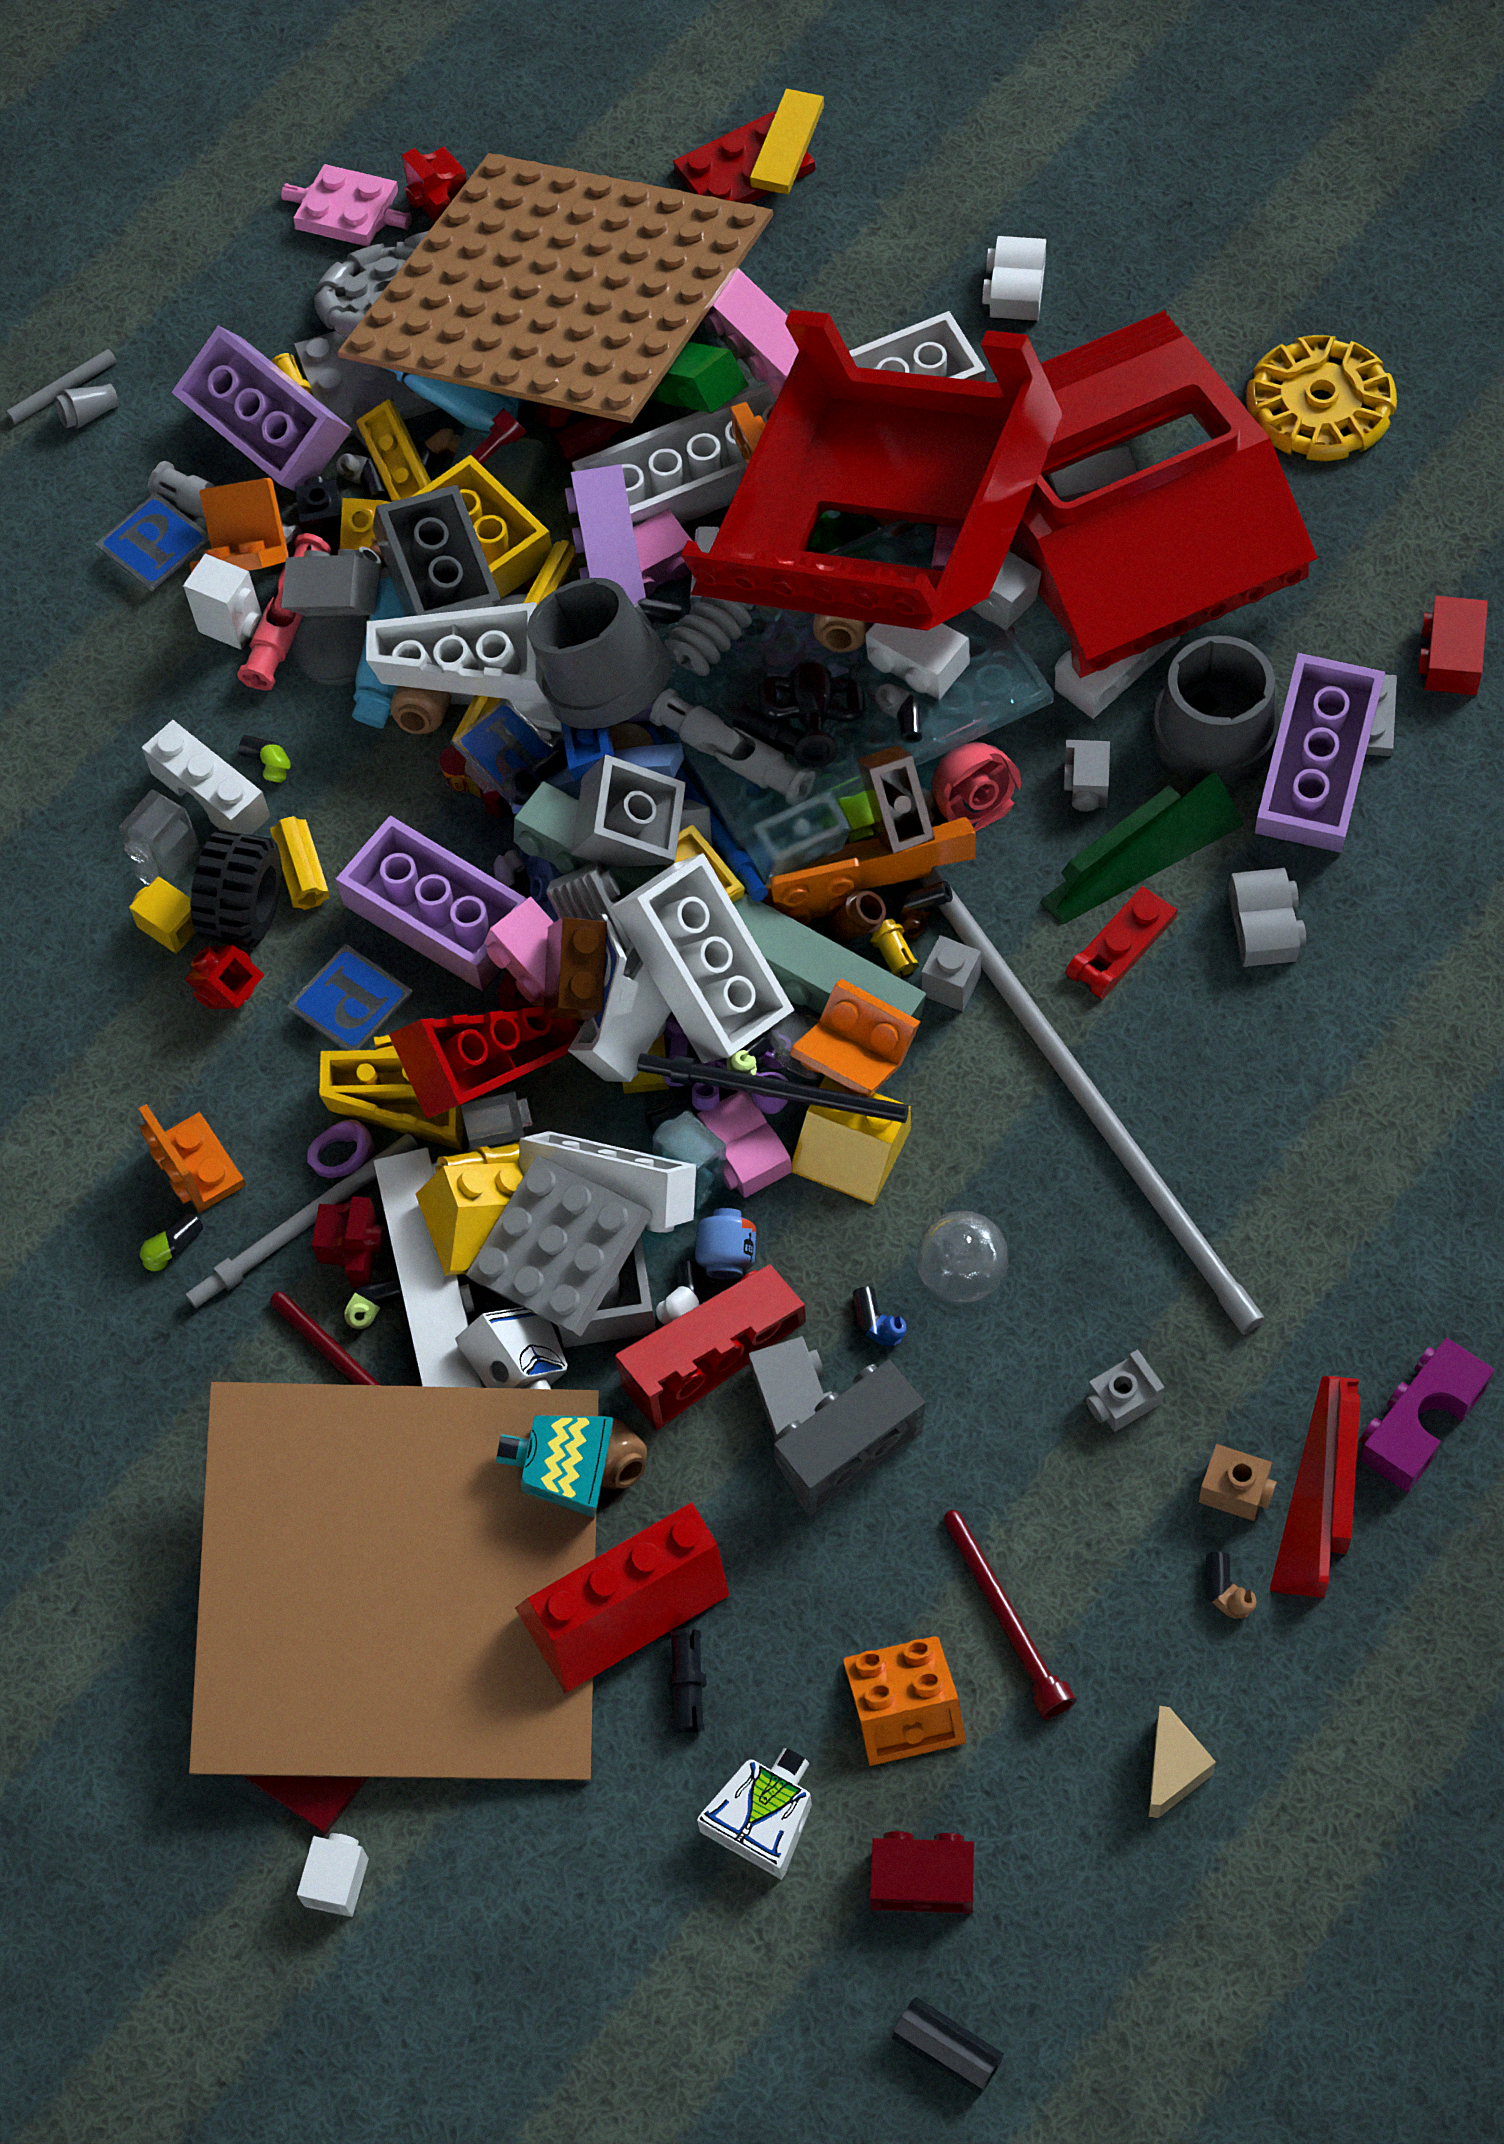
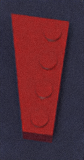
(474, 1054)
(707, 1345)

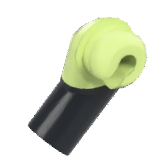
(746, 1057)
(369, 1299)

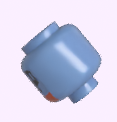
(725, 1244)

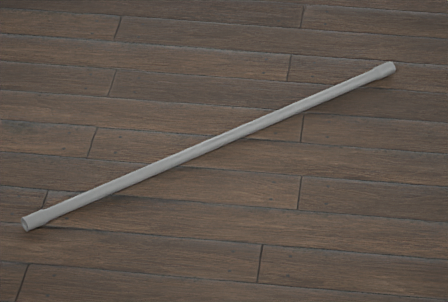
(1229, 1293)

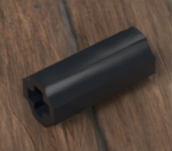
(947, 2046)

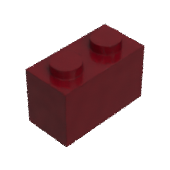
(922, 1873)

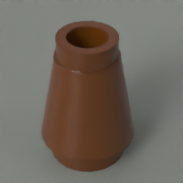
(858, 916)

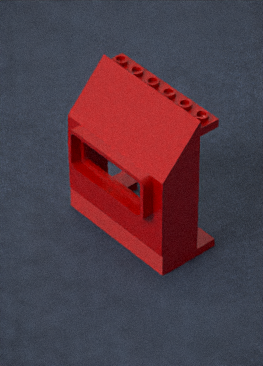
(886, 450)
(1175, 537)

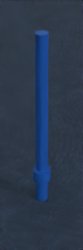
(736, 860)

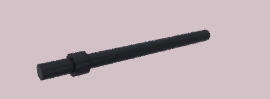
(686, 1071)

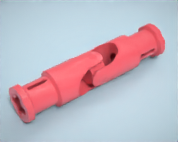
(273, 642)

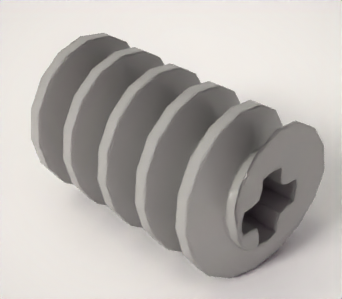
(707, 632)

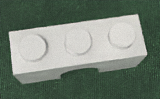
(190, 766)

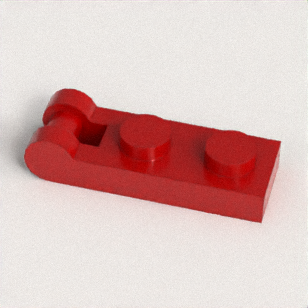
(1122, 942)

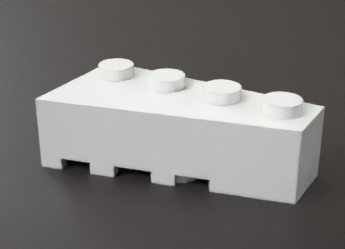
(459, 652)

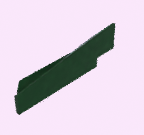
(1143, 845)

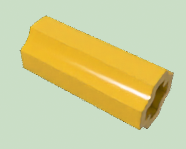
(300, 863)

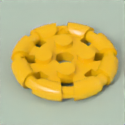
(1318, 416)

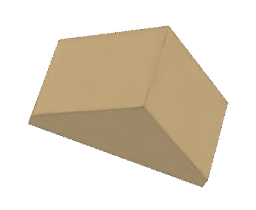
(1178, 1763)

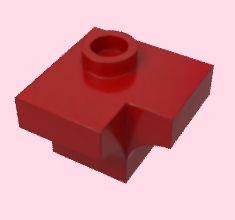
(432, 180)

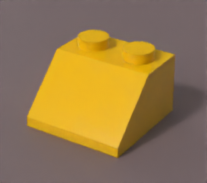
(848, 1148)
(463, 1208)

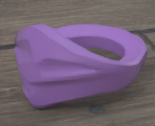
(343, 1131)

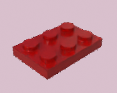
(726, 164)

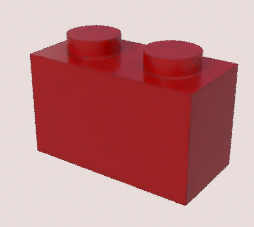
(1455, 645)

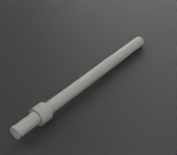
(230, 1272)

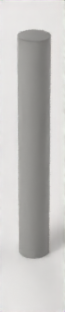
(69, 381)

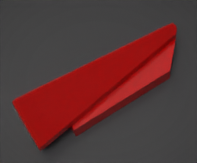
(1323, 1492)

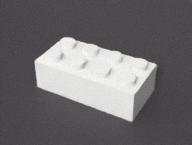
(702, 958)

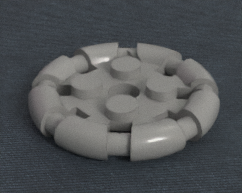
(346, 299)

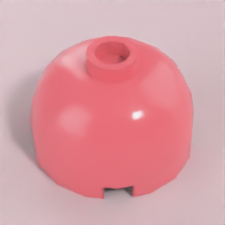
(981, 778)

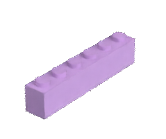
(606, 534)

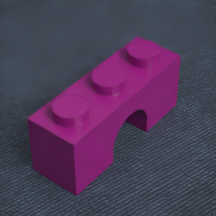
(1445, 1381)

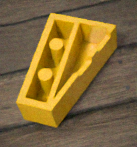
(377, 1091)

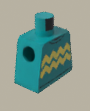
(561, 1459)

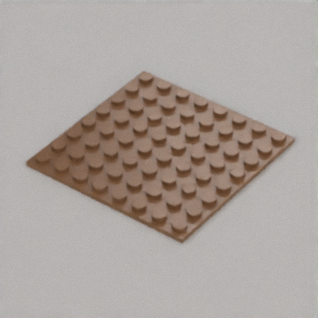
(557, 286)
(373, 1587)

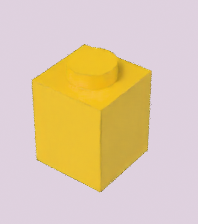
(164, 914)

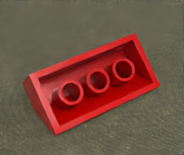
(626, 1597)

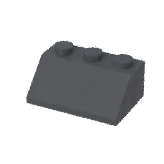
(434, 554)
(849, 1435)

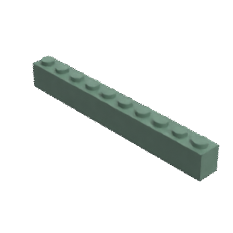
(799, 957)

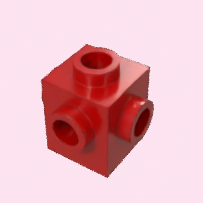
(223, 977)

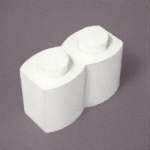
(1016, 278)

